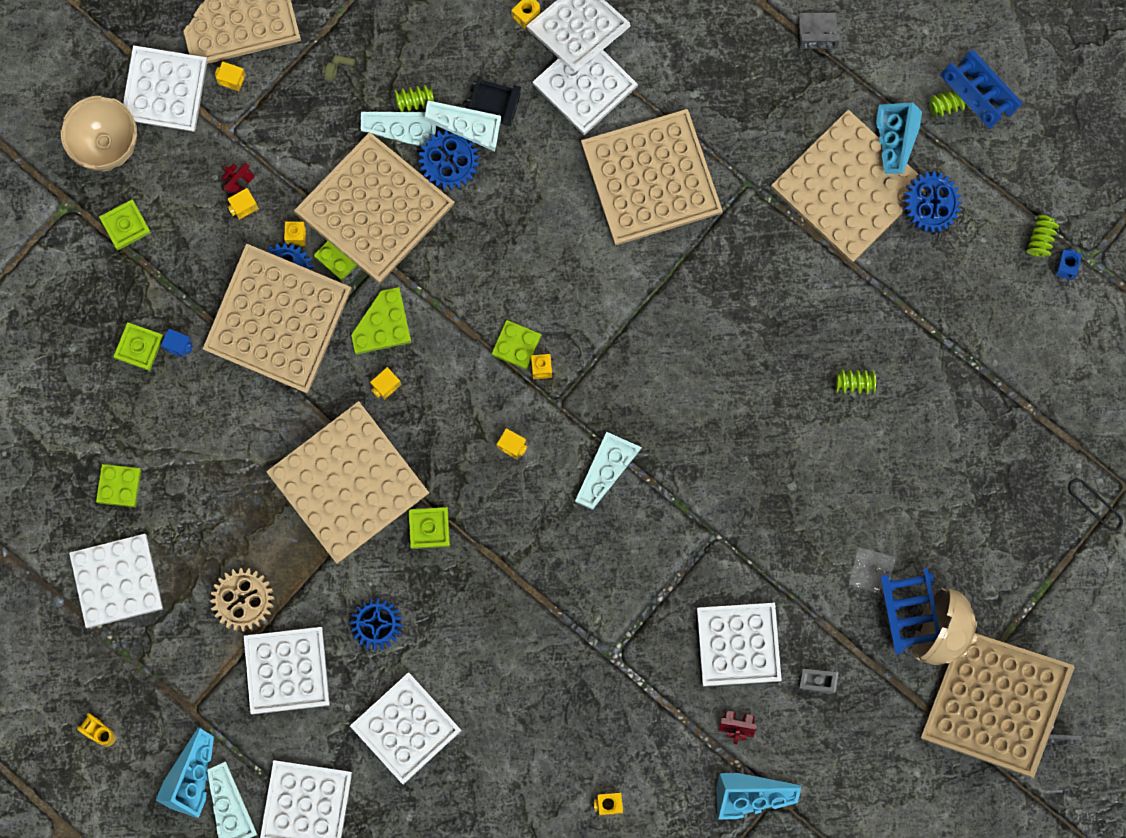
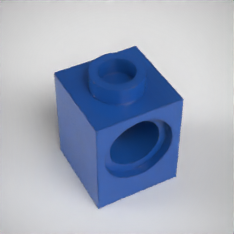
(1066, 271)
(177, 343)

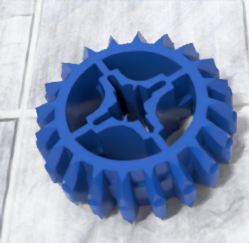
(384, 624)

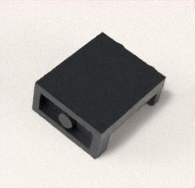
(494, 100)

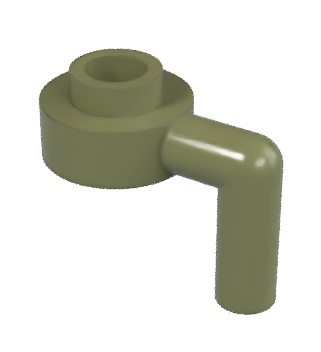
(330, 69)

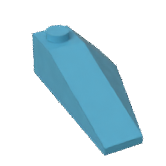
(898, 131)
(186, 781)
(745, 794)

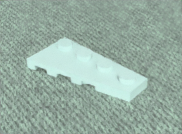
(467, 123)
(398, 126)
(608, 465)
(228, 805)

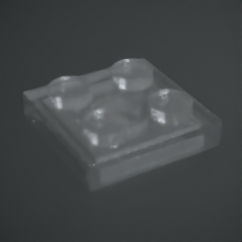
(869, 568)

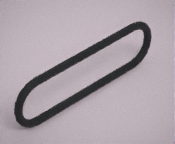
(1100, 498)

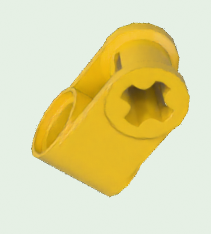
(94, 728)

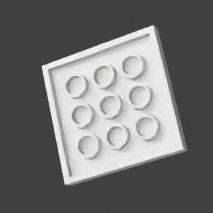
(578, 29)
(165, 88)
(589, 92)
(116, 581)
(739, 644)
(286, 670)
(405, 728)
(305, 802)

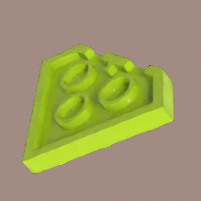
(382, 324)

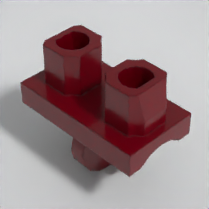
(243, 173)
(737, 729)

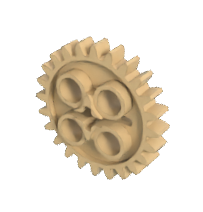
(251, 614)

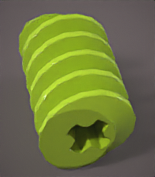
(413, 98)
(945, 102)
(1042, 236)
(856, 381)

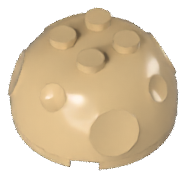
(99, 133)
(956, 625)

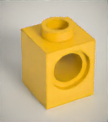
(525, 18)
(230, 76)
(242, 204)
(295, 233)
(541, 366)
(385, 384)
(512, 444)
(617, 800)

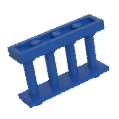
(989, 82)
(893, 604)

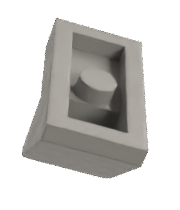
(819, 681)

